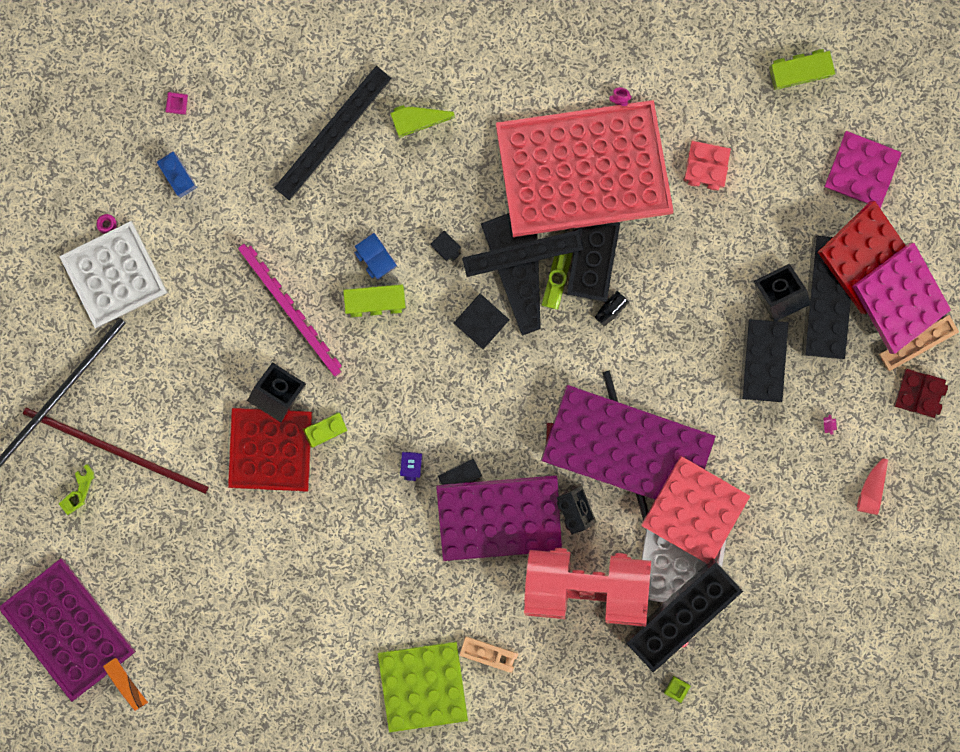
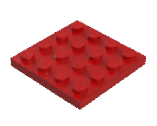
(861, 248)
(269, 452)

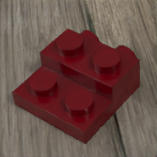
(921, 393)

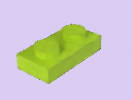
(325, 430)

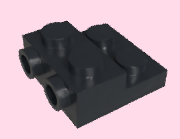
(576, 510)

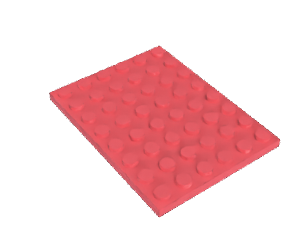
(583, 168)

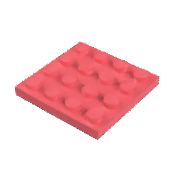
(695, 510)

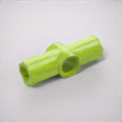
(554, 291)

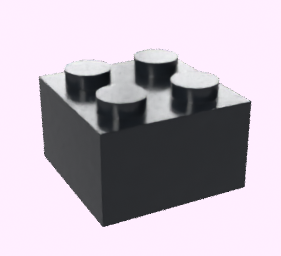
(782, 292)
(481, 321)
(276, 392)

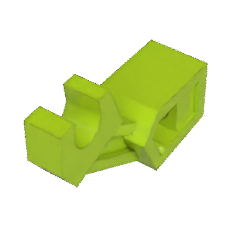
(85, 482)

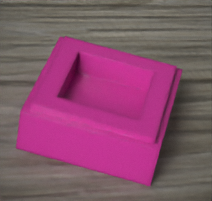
(176, 103)

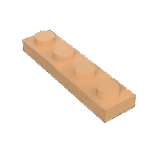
(929, 338)

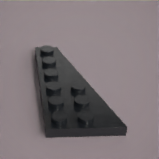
(519, 281)

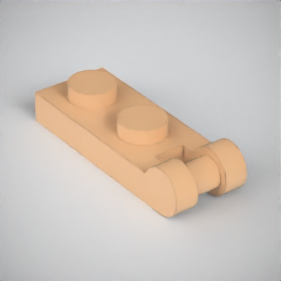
(488, 654)

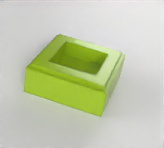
(677, 689)

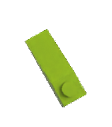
(414, 119)

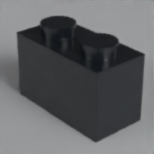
(462, 473)

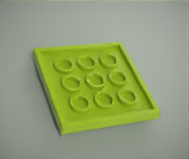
(422, 686)

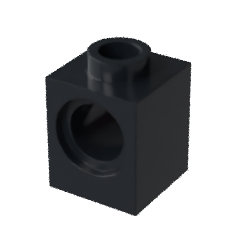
(446, 247)

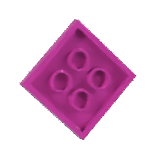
(862, 169)

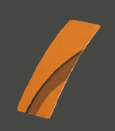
(125, 684)

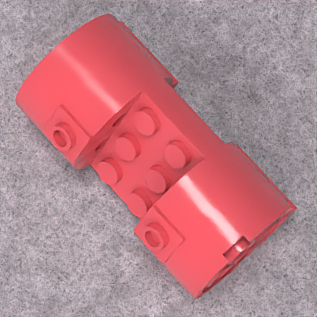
(551, 585)

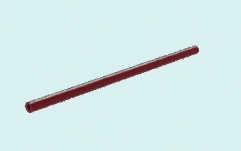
(119, 452)

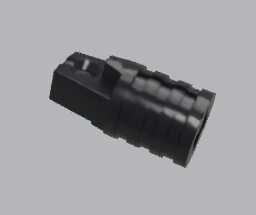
(611, 308)

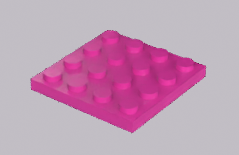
(902, 298)

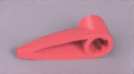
(872, 491)

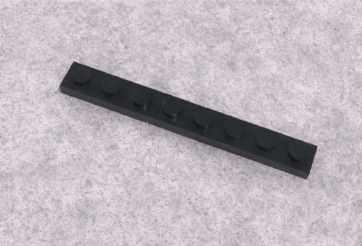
(333, 133)

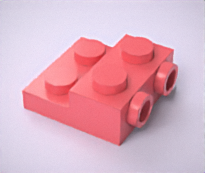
(707, 165)

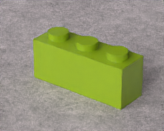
(801, 69)
(374, 300)

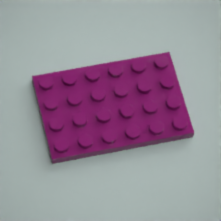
(499, 517)
(66, 629)

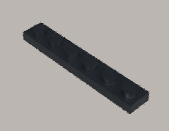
(523, 253)

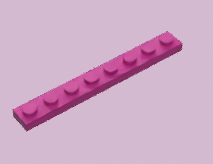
(296, 316)

